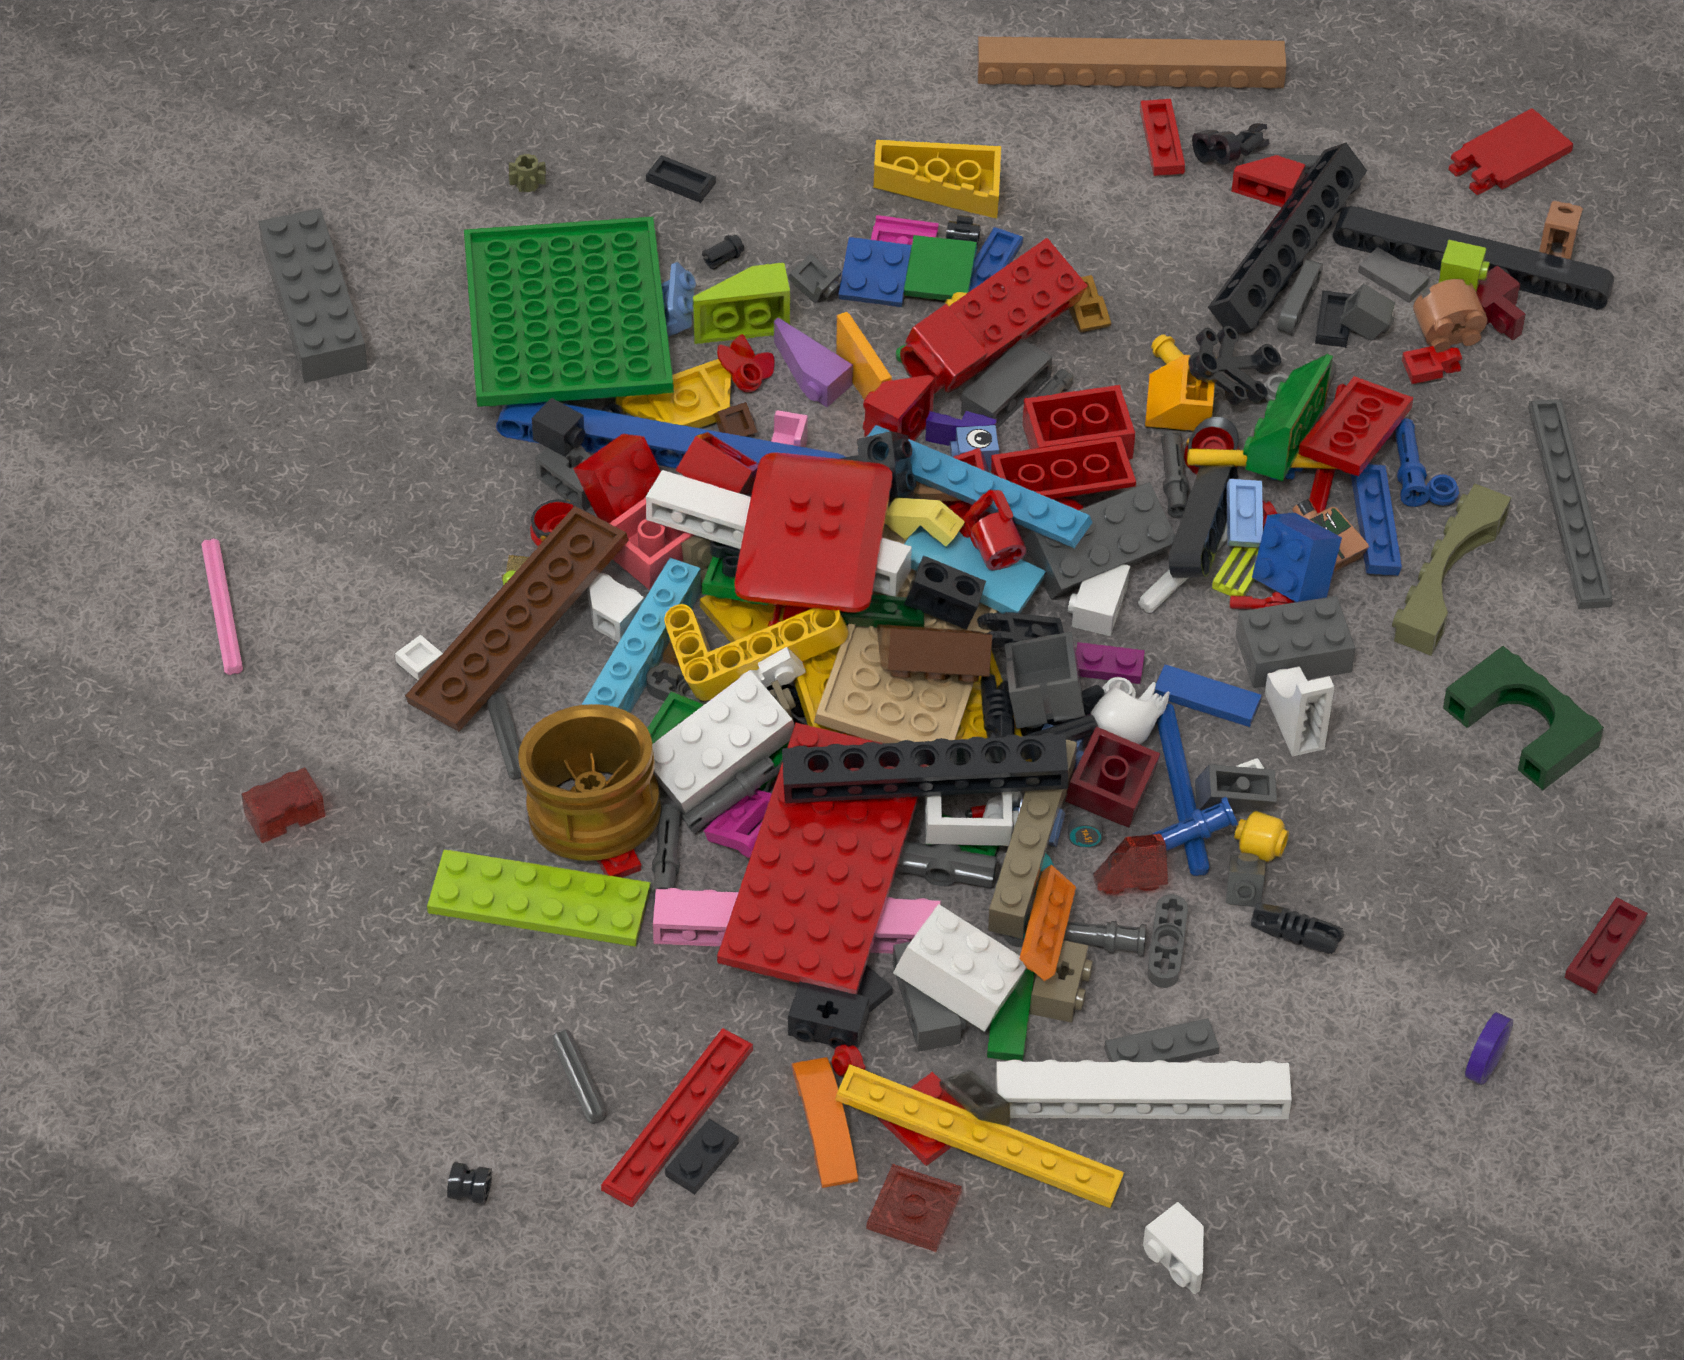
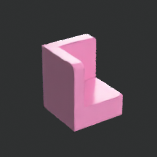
(790, 428)

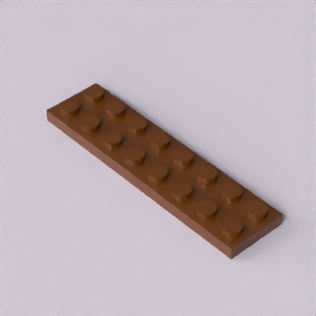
(516, 618)

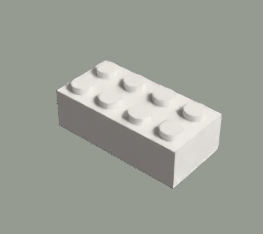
(720, 741)

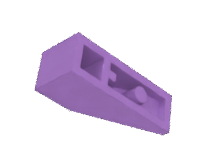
(815, 368)

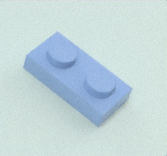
(1244, 513)

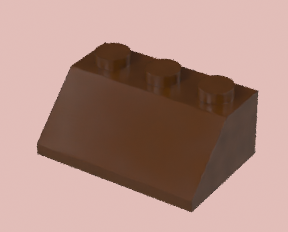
(934, 652)

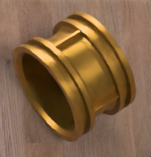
(596, 815)

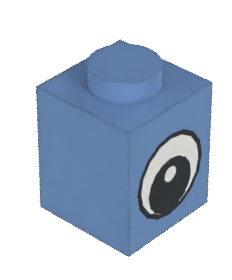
(976, 437)

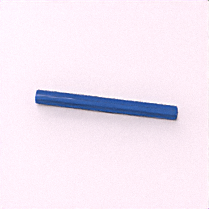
(1181, 786)

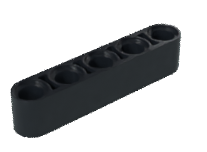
(1201, 523)

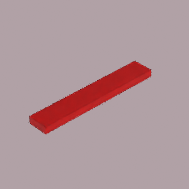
(677, 1117)

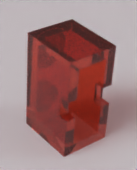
(283, 803)

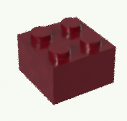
(1112, 777)

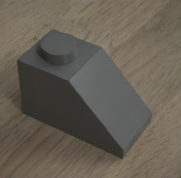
(1243, 787)

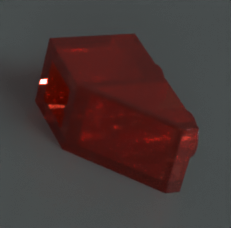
(1134, 863)

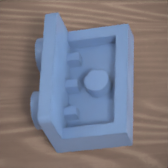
(678, 299)

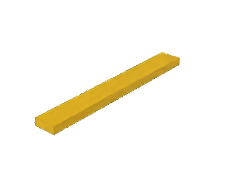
(978, 1137)

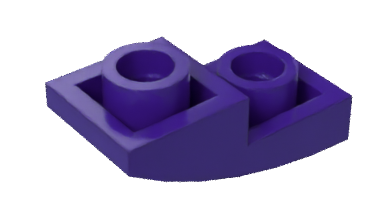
(942, 428)

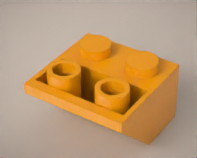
(1177, 397)

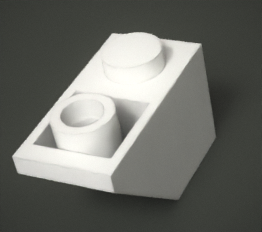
(612, 606)
(1178, 1244)

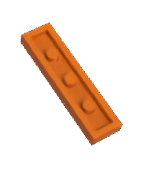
(1047, 923)

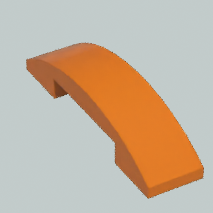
(826, 1122)

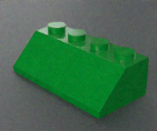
(1288, 419)

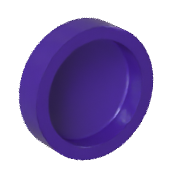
(1489, 1048)

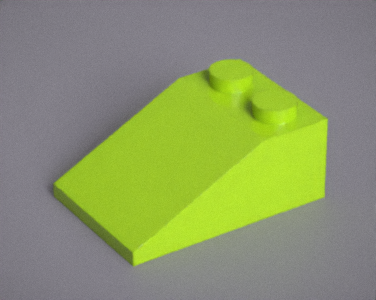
(742, 305)

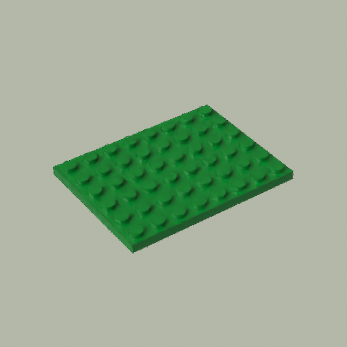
(567, 312)

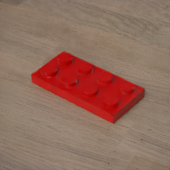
(1355, 426)

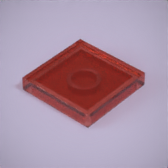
(914, 1207)

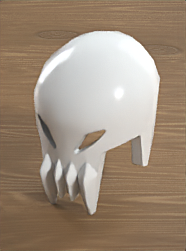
(1128, 715)

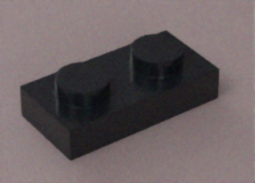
(701, 1156)

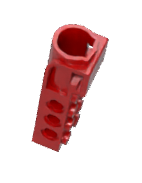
(992, 317)

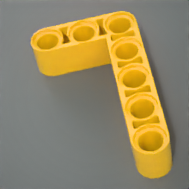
(749, 650)

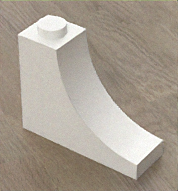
(1300, 708)

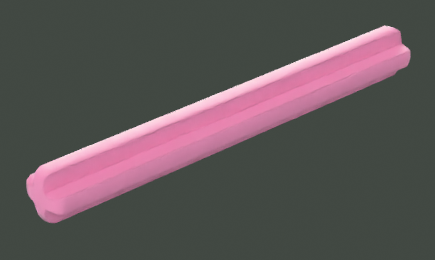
(222, 607)

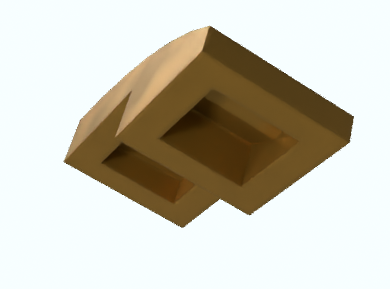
(1091, 310)

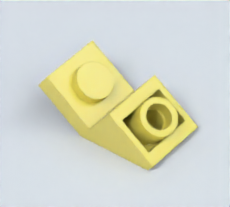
(908, 514)

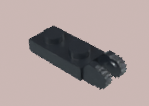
(1018, 627)

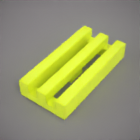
(1228, 589)

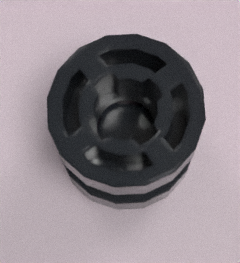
(469, 1183)

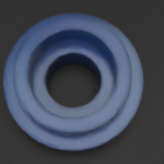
(1448, 487)

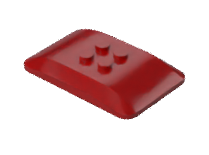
(813, 532)

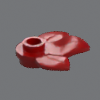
(744, 366)

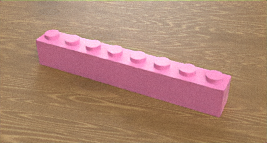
(703, 916)

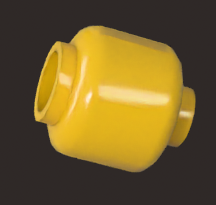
(1262, 836)

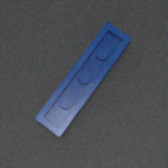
(1376, 520)

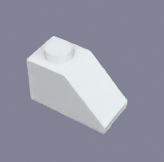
(1099, 601)

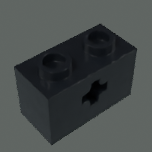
(827, 1016)

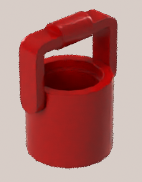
(996, 533)

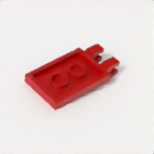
(1510, 152)

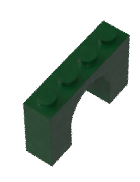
(1508, 680)

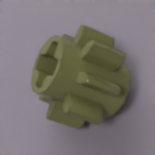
(527, 173)

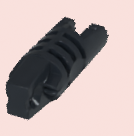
(996, 708)
(1298, 928)

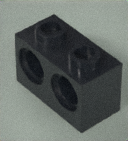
(898, 460)
(945, 592)

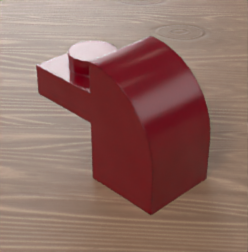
(1498, 299)

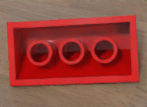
(1068, 468)

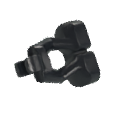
(1226, 146)

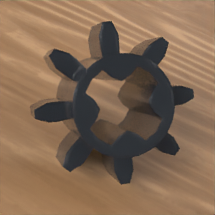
(963, 229)

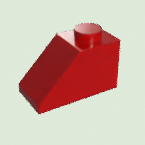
(1268, 179)

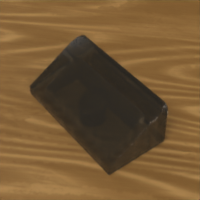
(977, 1097)

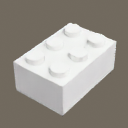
(960, 967)

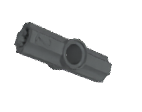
(947, 863)

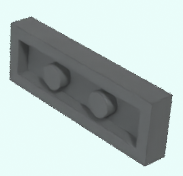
(1167, 1044)

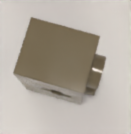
(1062, 992)

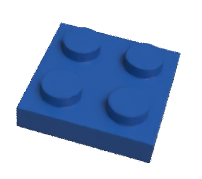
(874, 272)

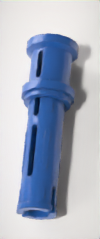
(1411, 471)
(1200, 824)

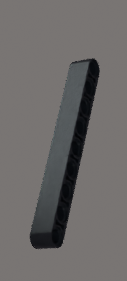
(1426, 246)

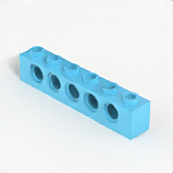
(645, 638)

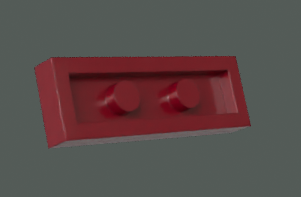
(1606, 945)

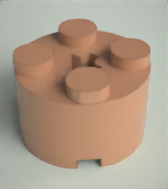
(1450, 315)

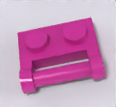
(735, 823)

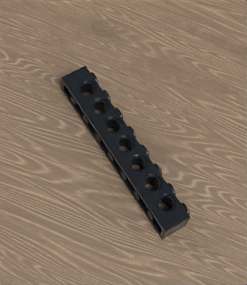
(1288, 239)
(938, 779)

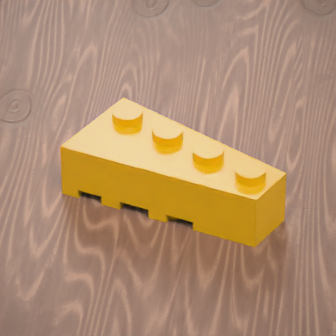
(941, 173)

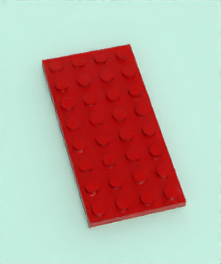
(817, 882)

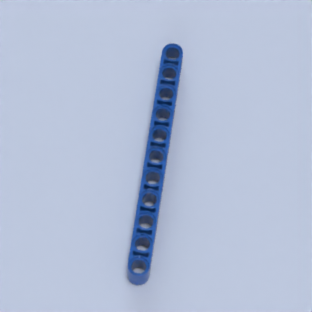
(666, 440)

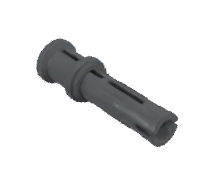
(1109, 936)

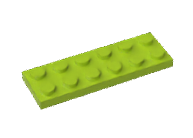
(539, 897)

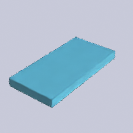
(1004, 589)

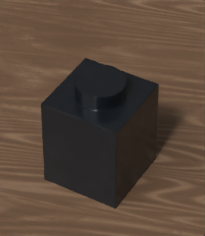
(558, 427)

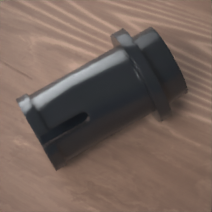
(721, 252)

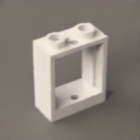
(970, 830)

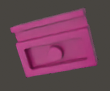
(901, 230)

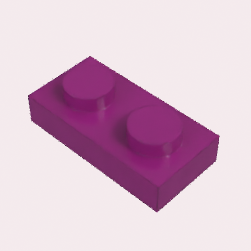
(1109, 662)

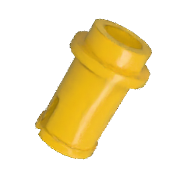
(1165, 348)

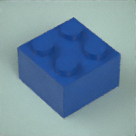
(1296, 557)

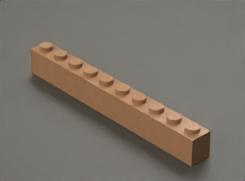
(1131, 62)

